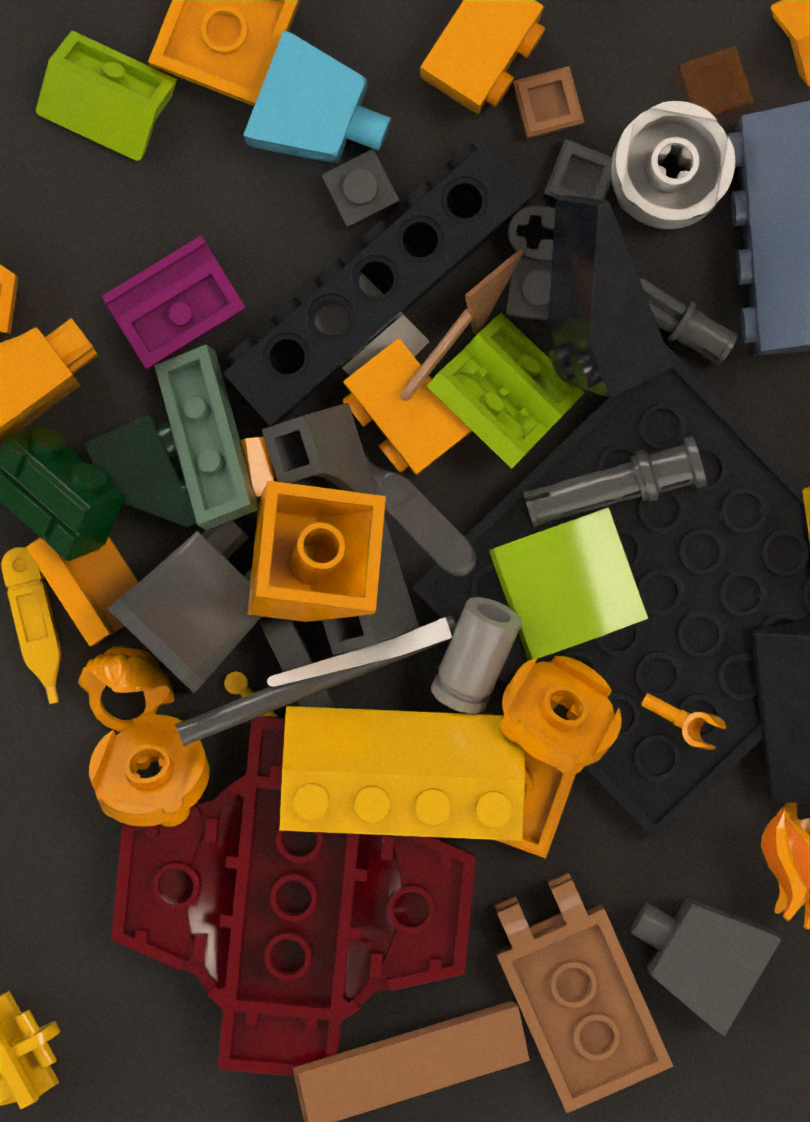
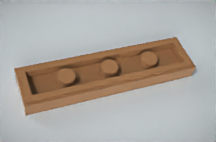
(411, 1064)

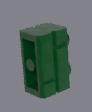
(57, 492)

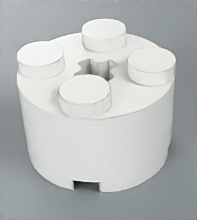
(700, 148)

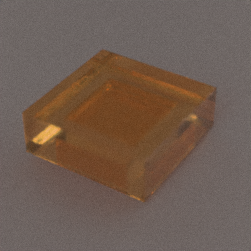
(716, 82)

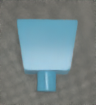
(312, 106)

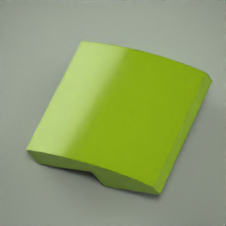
(504, 390)
(568, 584)

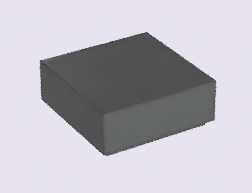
(579, 173)

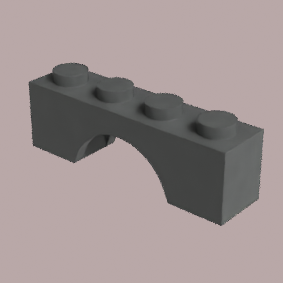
(328, 453)

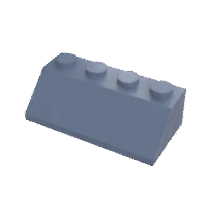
(775, 219)

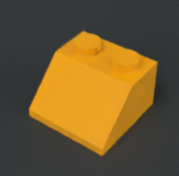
(315, 553)

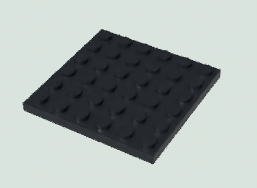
(706, 572)

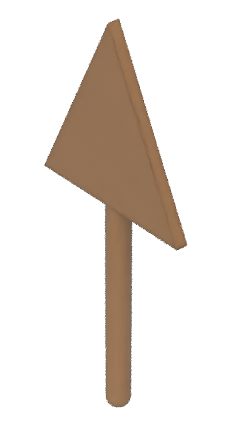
(480, 304)

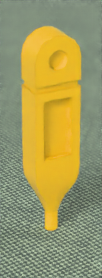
(33, 617)

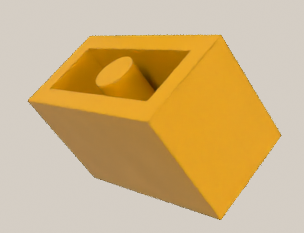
(480, 47)
(414, 429)

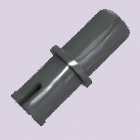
(689, 325)

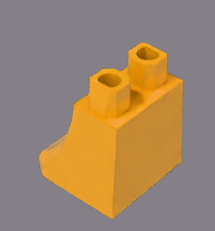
(39, 373)

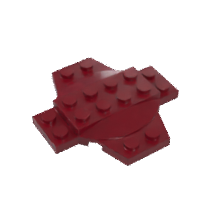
(289, 921)

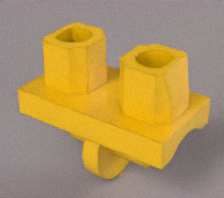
(24, 1055)

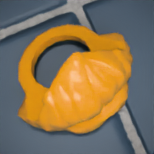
(125, 672)

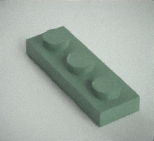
(206, 437)

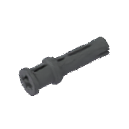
(643, 477)

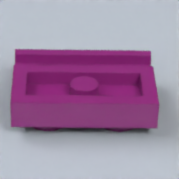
(174, 303)

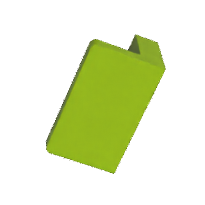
(103, 95)

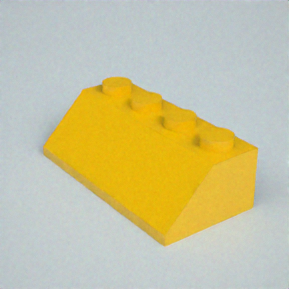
(401, 774)

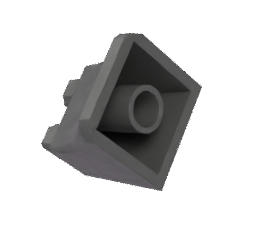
(192, 605)

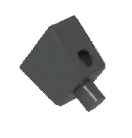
(706, 957)

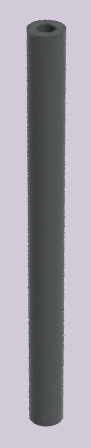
(277, 697)

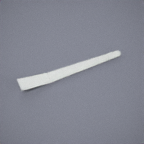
(406, 643)

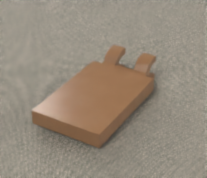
(579, 998)

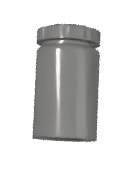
(476, 655)

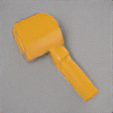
(689, 723)

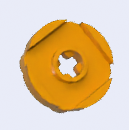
(544, 734)
(151, 800)

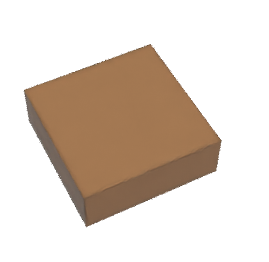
(548, 103)

